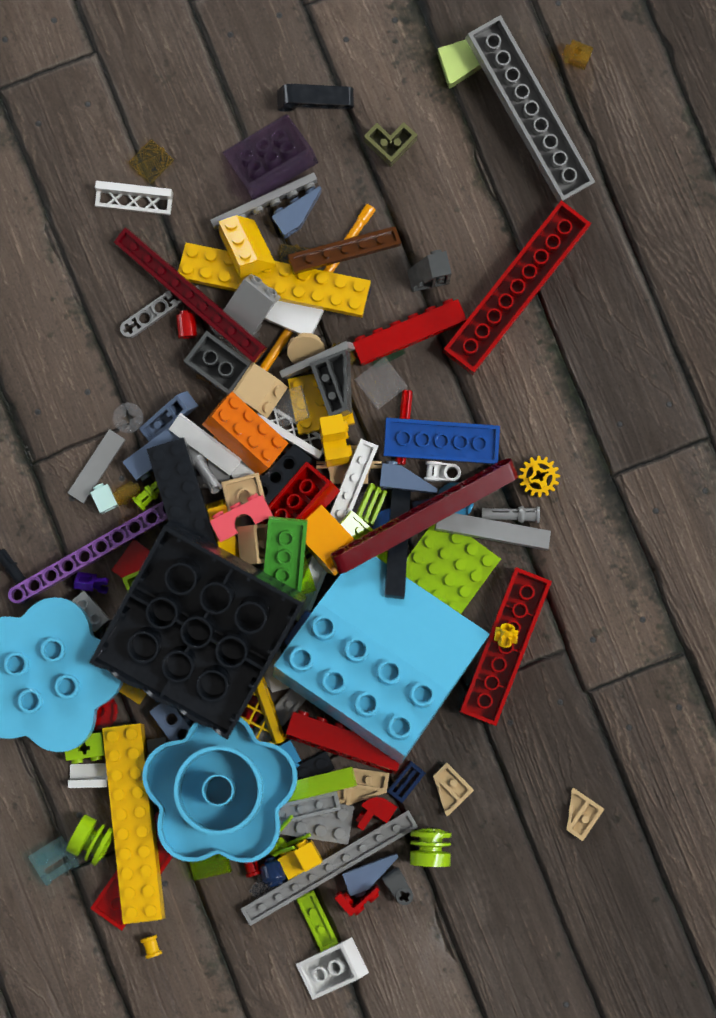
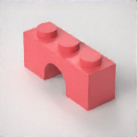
(225, 523)

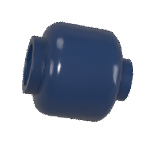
(272, 872)

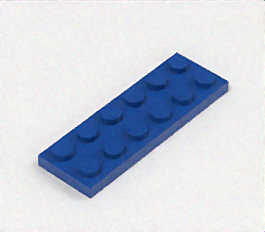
(441, 441)

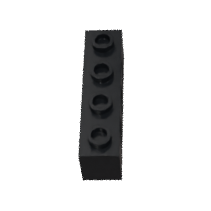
(290, 454)

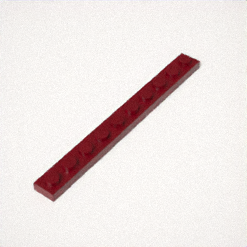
(190, 295)

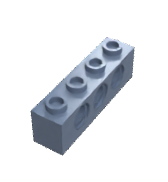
(161, 713)

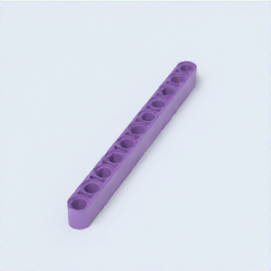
(95, 555)

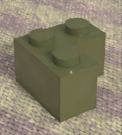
(387, 146)

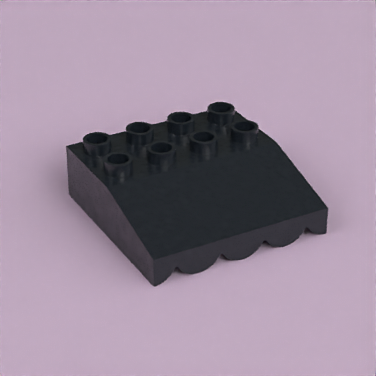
(198, 629)

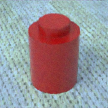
(186, 325)

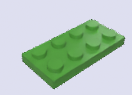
(286, 550)

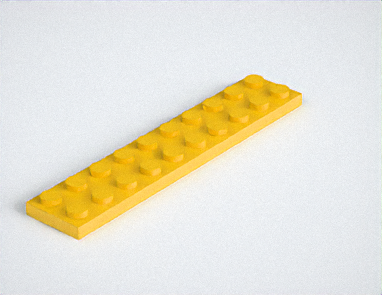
(310, 288)

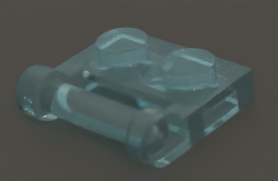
(49, 855)

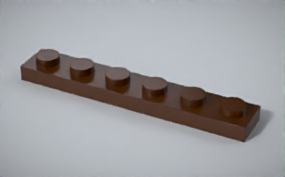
(344, 250)

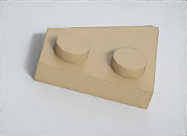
(451, 788)

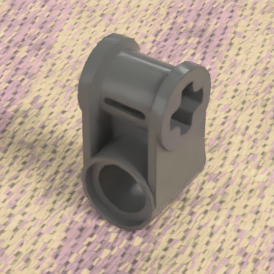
(396, 883)

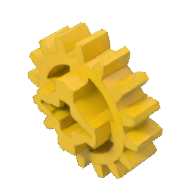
(542, 484)

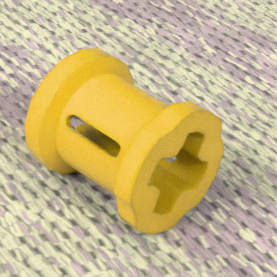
(151, 946)

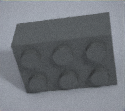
(217, 363)

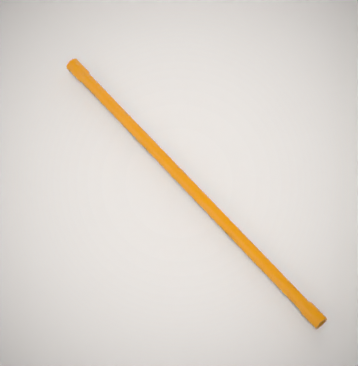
(362, 219)

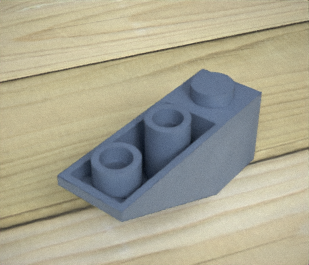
(292, 218)

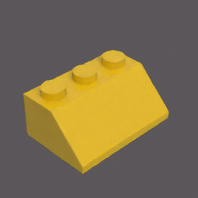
(245, 245)

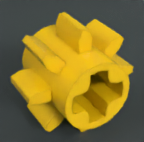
(506, 635)

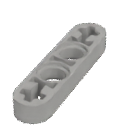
(150, 310)

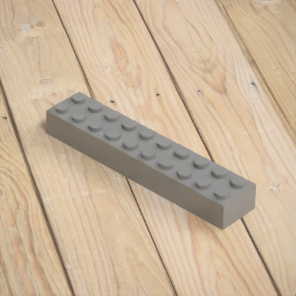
(529, 109)

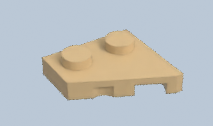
(369, 784)
(582, 814)

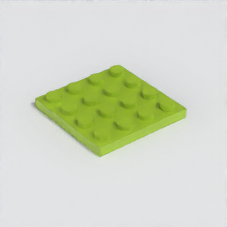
(450, 566)

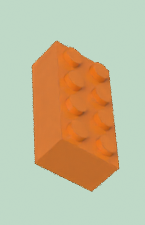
(245, 433)

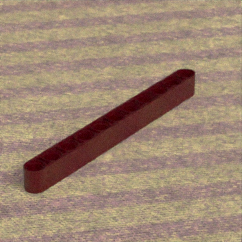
(424, 515)

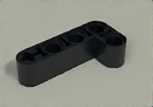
(314, 96)

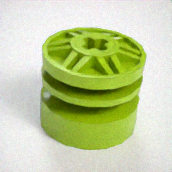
(90, 840)
(430, 848)

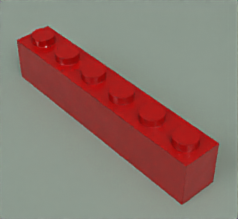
(409, 332)

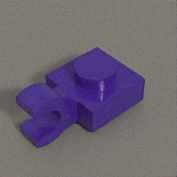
(89, 581)

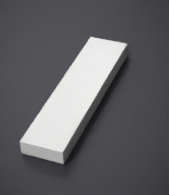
(205, 444)

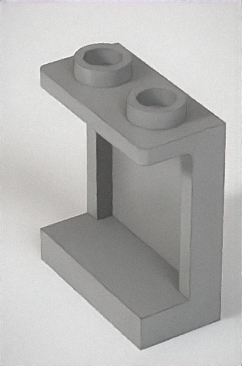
(251, 303)

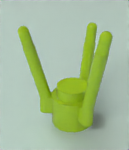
(281, 845)

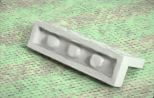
(133, 190)
(293, 439)

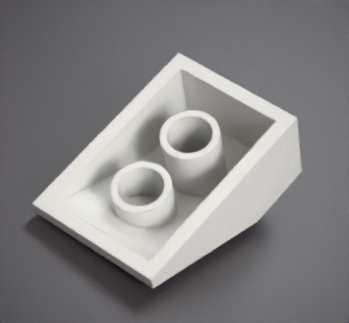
(332, 968)

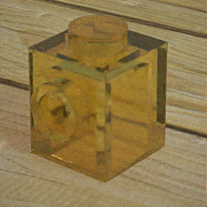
(577, 54)

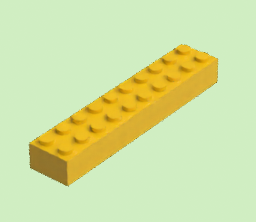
(133, 825)

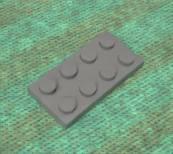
(327, 827)

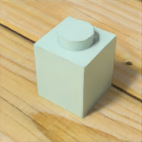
(104, 498)

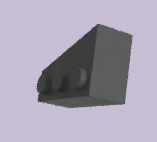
(430, 271)
(334, 382)

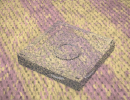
(381, 383)

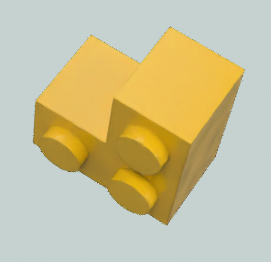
(333, 436)
(300, 859)

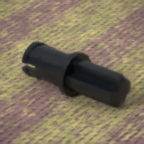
(11, 567)

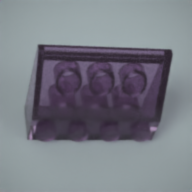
(270, 157)

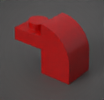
(375, 806)

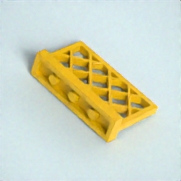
(269, 712)

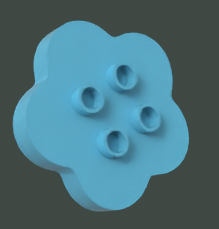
(47, 676)
(219, 793)

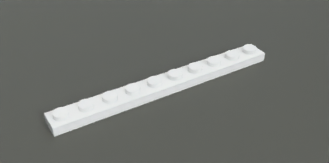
(342, 505)

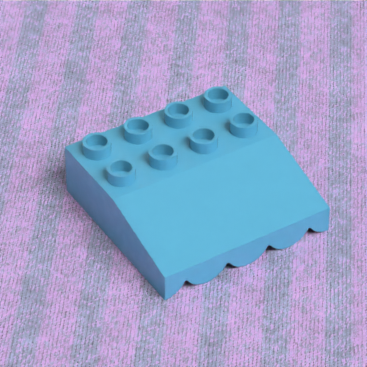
(378, 658)

